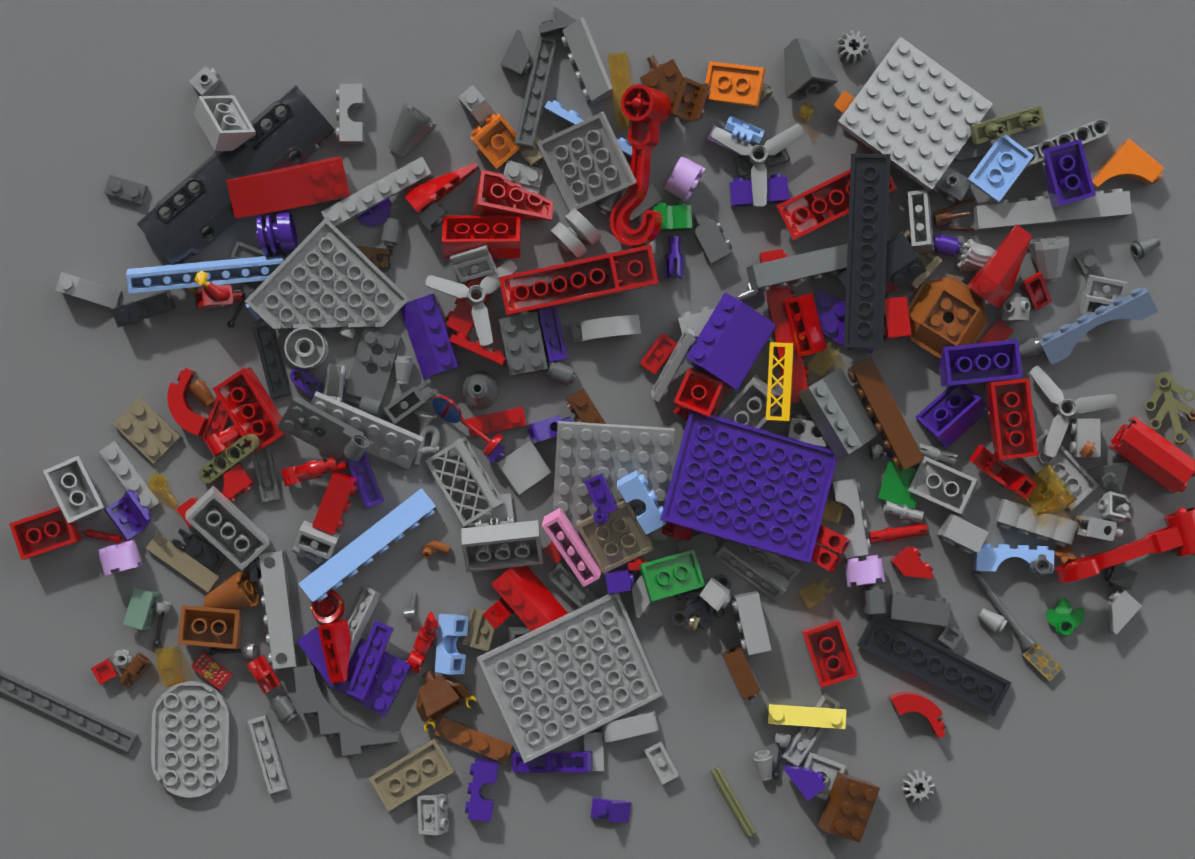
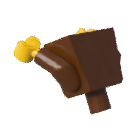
(439, 697)

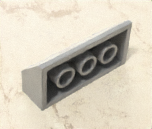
(587, 61)

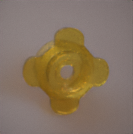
(806, 111)

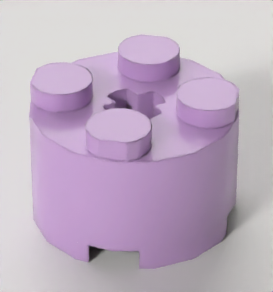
(684, 178)
(119, 557)
(864, 571)

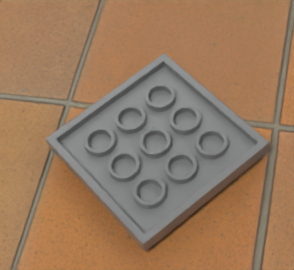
(586, 162)

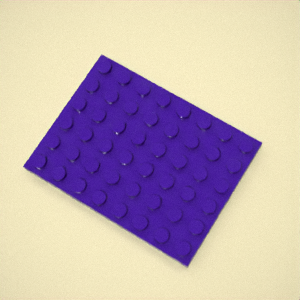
(749, 486)

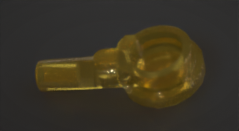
(158, 483)

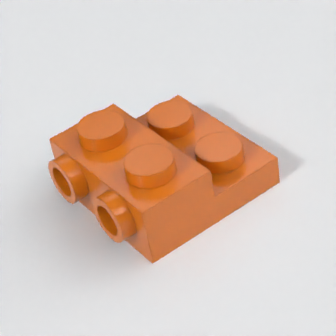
(495, 140)

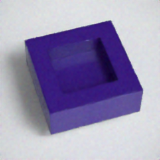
(497, 454)

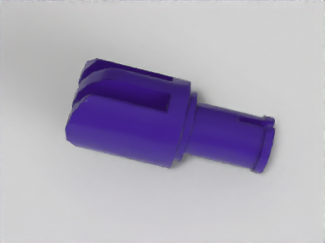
(674, 260)

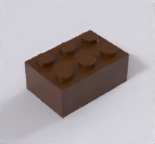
(848, 807)

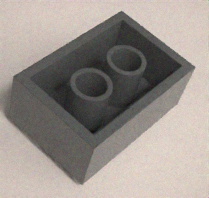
(523, 344)

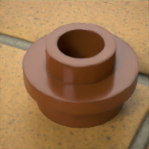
(1088, 450)

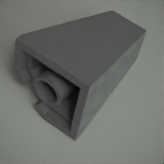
(805, 70)

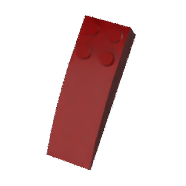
(288, 187)
(819, 205)

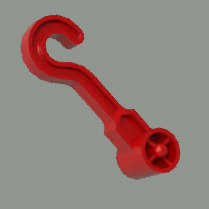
(646, 111)
(1177, 534)

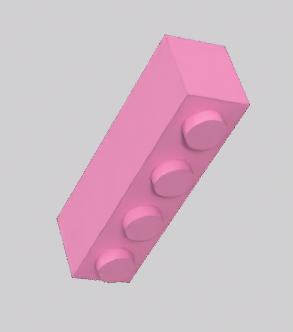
(571, 547)

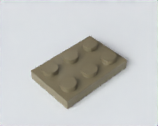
(147, 430)

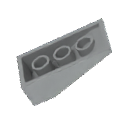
(751, 404)

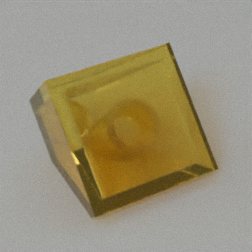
(1051, 492)

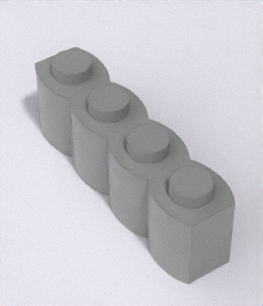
(1044, 526)

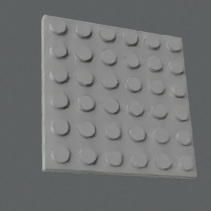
(914, 113)
(615, 451)

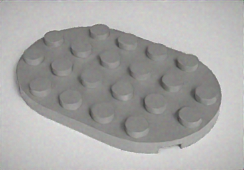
(190, 739)

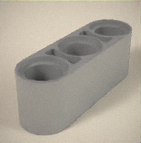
(630, 726)

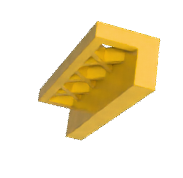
(787, 383)

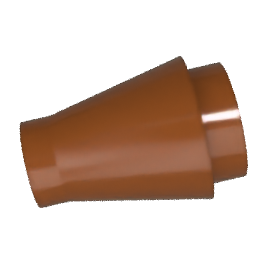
(201, 391)

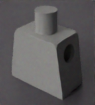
(1097, 528)

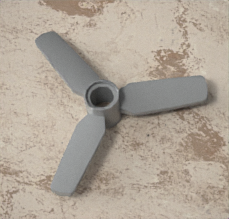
(770, 148)
(479, 310)
(1060, 421)

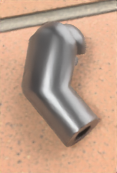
(748, 294)

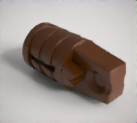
(135, 670)

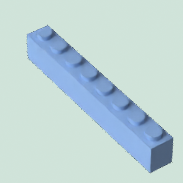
(184, 275)
(367, 545)

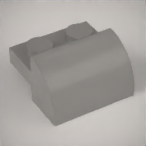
(1101, 292)

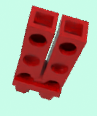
(832, 541)

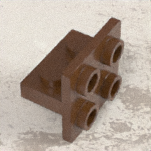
(690, 100)

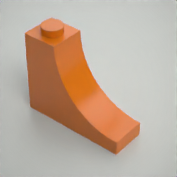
(1130, 162)

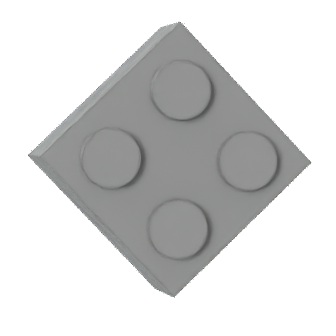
(960, 532)

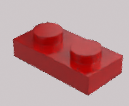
(658, 353)

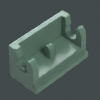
(141, 608)

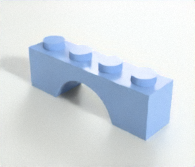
(990, 558)

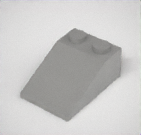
(943, 486)

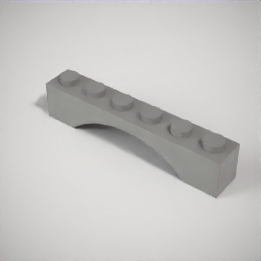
(381, 190)

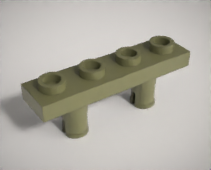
(1007, 124)

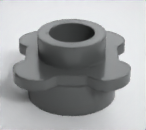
(1046, 565)

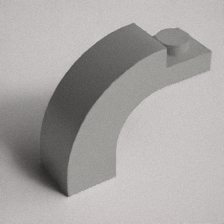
(605, 328)

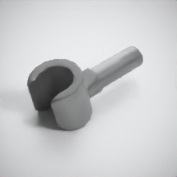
(410, 613)

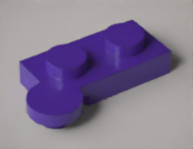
(601, 497)

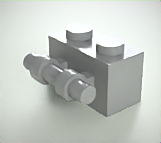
(314, 543)

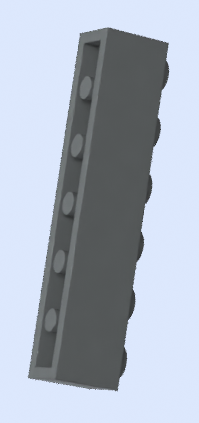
(798, 268)

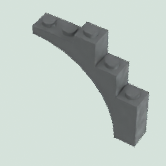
(353, 736)

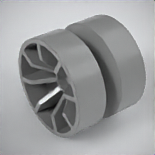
(579, 230)
(306, 348)

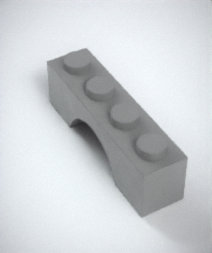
(847, 493)

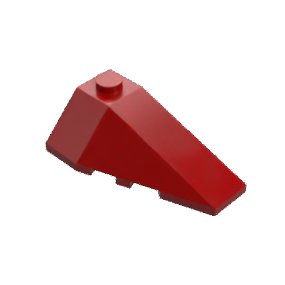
(436, 189)
(502, 197)
(1000, 271)

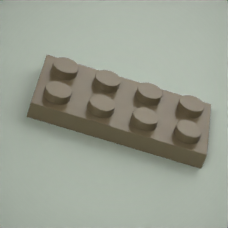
(411, 774)

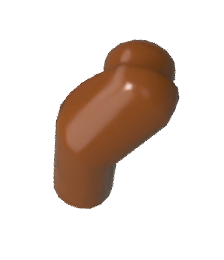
(434, 547)

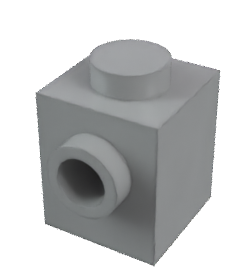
(206, 81)

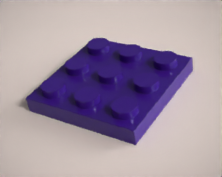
(385, 685)

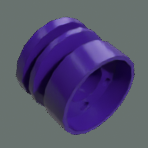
(273, 234)

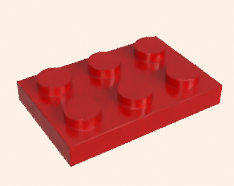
(463, 342)

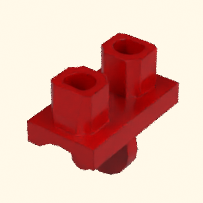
(263, 674)

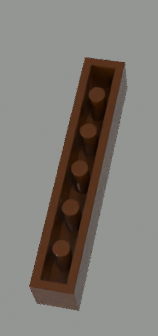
(885, 414)

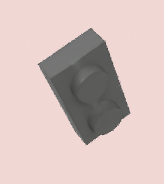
(125, 189)

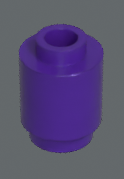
(946, 245)

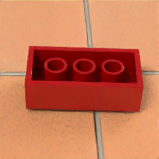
(498, 232)
(1011, 419)

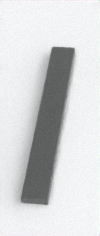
(66, 712)

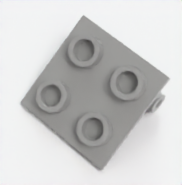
(500, 515)

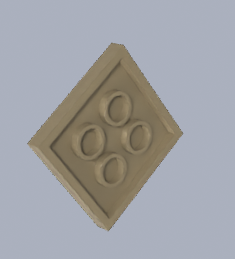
(616, 540)

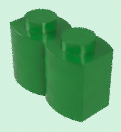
(675, 217)

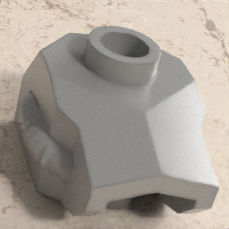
(1114, 507)

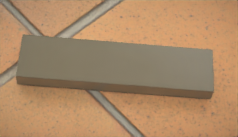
(182, 562)

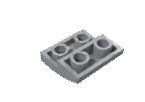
(524, 467)

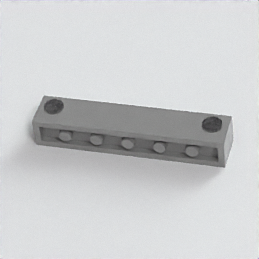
(278, 609)

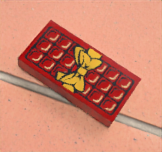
(212, 670)

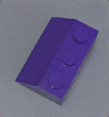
(952, 414)

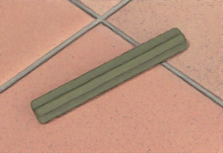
(733, 801)

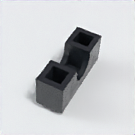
(143, 308)

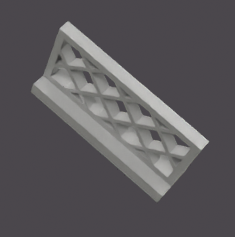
(479, 476)

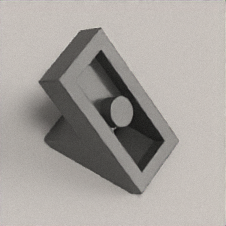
(562, 21)

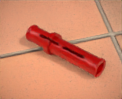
(897, 533)

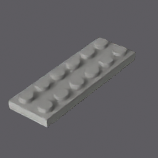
(384, 437)

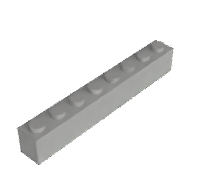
(1041, 211)

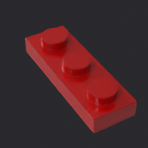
(498, 421)

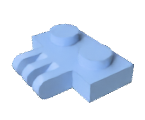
(744, 130)

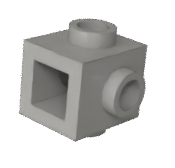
(1015, 308)

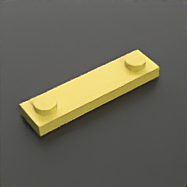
(807, 716)

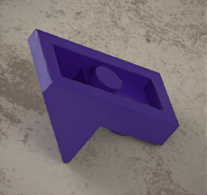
(610, 810)

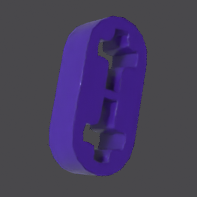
(309, 378)

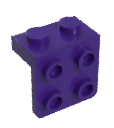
(129, 515)

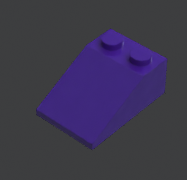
(1067, 174)

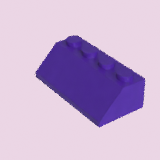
(429, 336)
(980, 363)

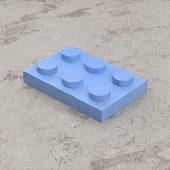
(1000, 167)

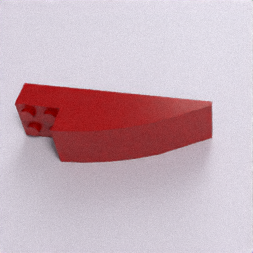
(579, 280)

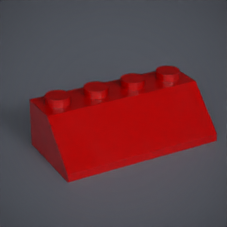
(250, 407)
(528, 597)

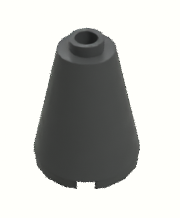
(409, 131)
(489, 390)

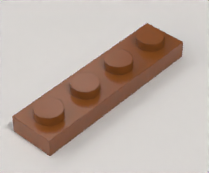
(473, 739)

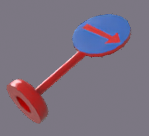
(451, 413)

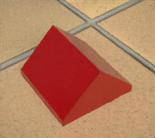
(699, 393)

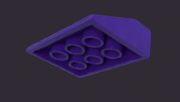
(730, 341)

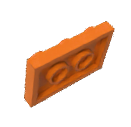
(735, 83)

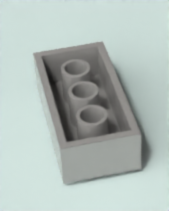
(227, 528)
(502, 546)

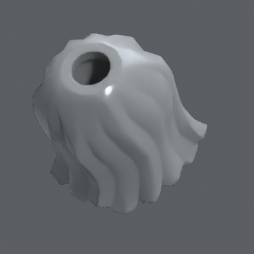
(974, 256)

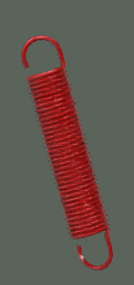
(103, 536)

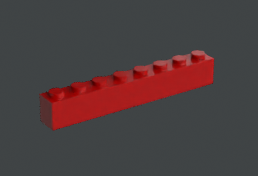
(783, 331)

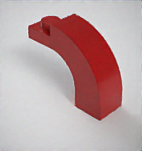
(179, 405)
(1002, 473)

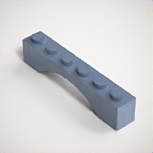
(1134, 306)

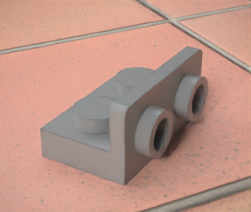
(432, 814)

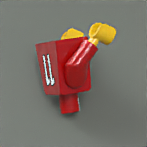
(213, 296)

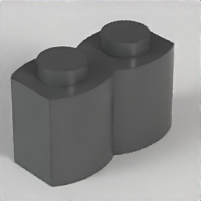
(873, 599)

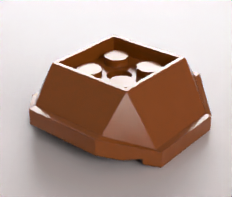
(950, 297)

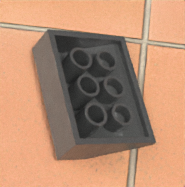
(838, 413)

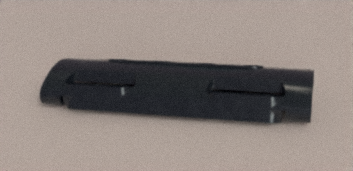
(213, 208)

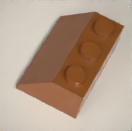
(210, 627)

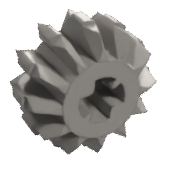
(848, 51)
(924, 782)

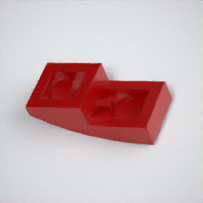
(498, 613)

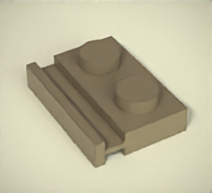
(479, 631)

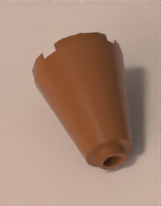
(234, 593)

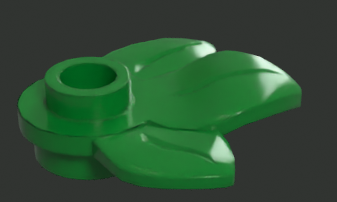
(1065, 614)

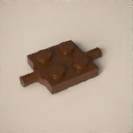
(663, 77)

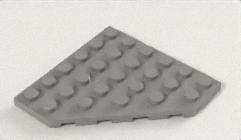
(326, 286)

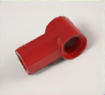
(221, 441)

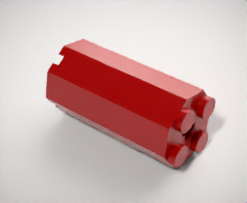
(1153, 455)

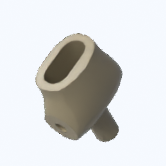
(532, 156)

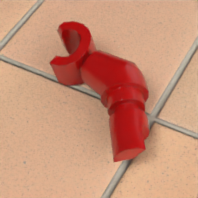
(310, 471)
(423, 643)

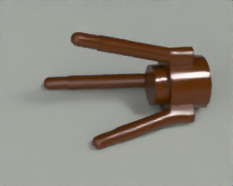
(942, 218)

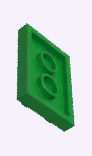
(672, 575)

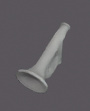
(424, 419)

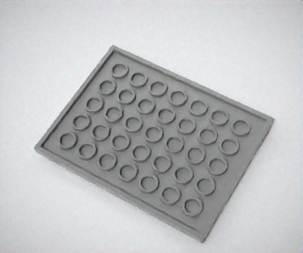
(569, 676)

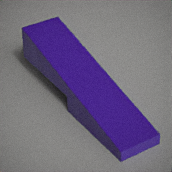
(555, 762)

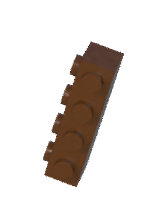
(584, 407)

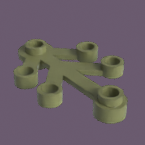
(1171, 405)

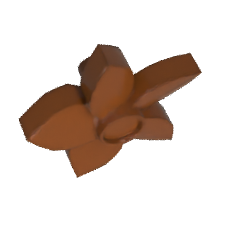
(1064, 554)

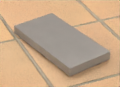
(1067, 468)

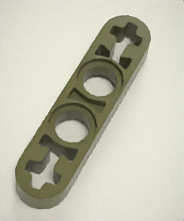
(230, 460)

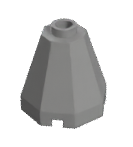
(1049, 255)

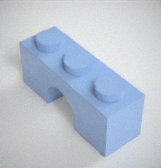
(635, 487)
(447, 656)

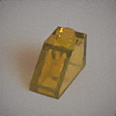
(169, 665)

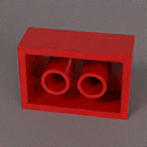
(43, 533)
(829, 653)

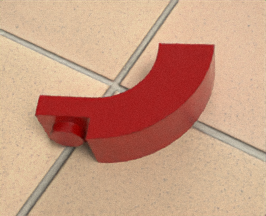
(914, 702)

